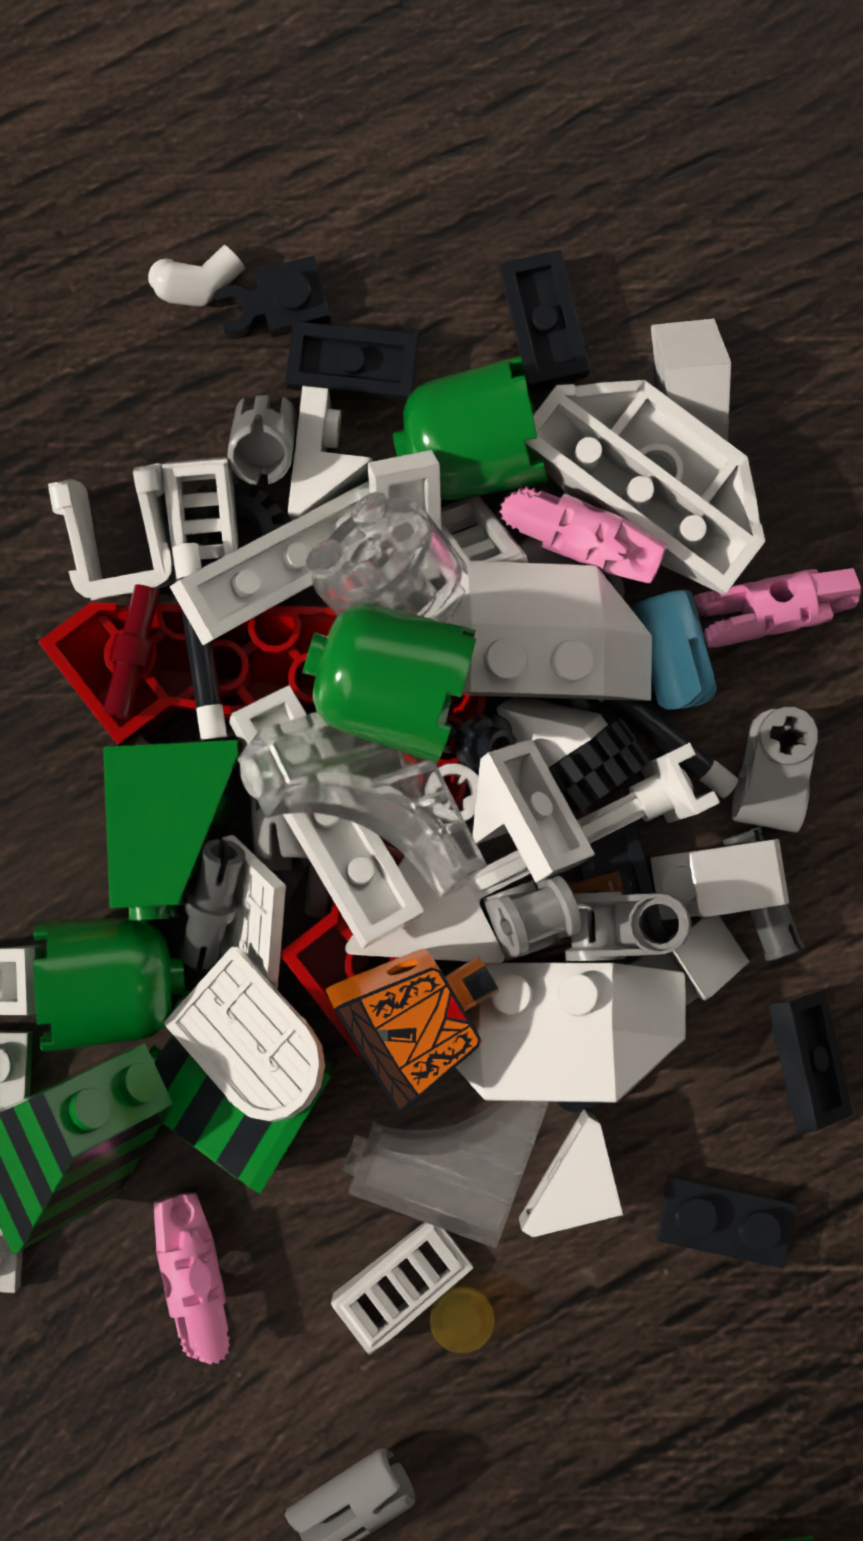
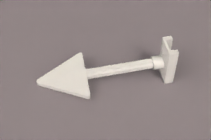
(455, 924)

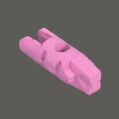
(585, 533)
(777, 604)
(191, 1276)

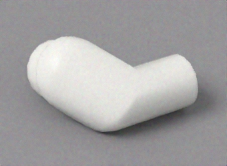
(191, 283)

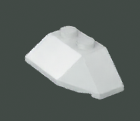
(657, 468)
(552, 634)
(573, 1030)

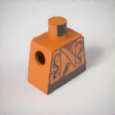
(412, 1020)

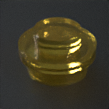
(462, 1319)

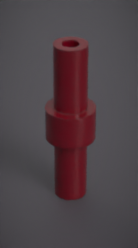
(131, 651)

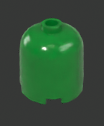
(475, 430)
(390, 676)
(103, 981)

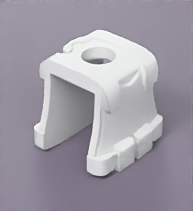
(72, 501)

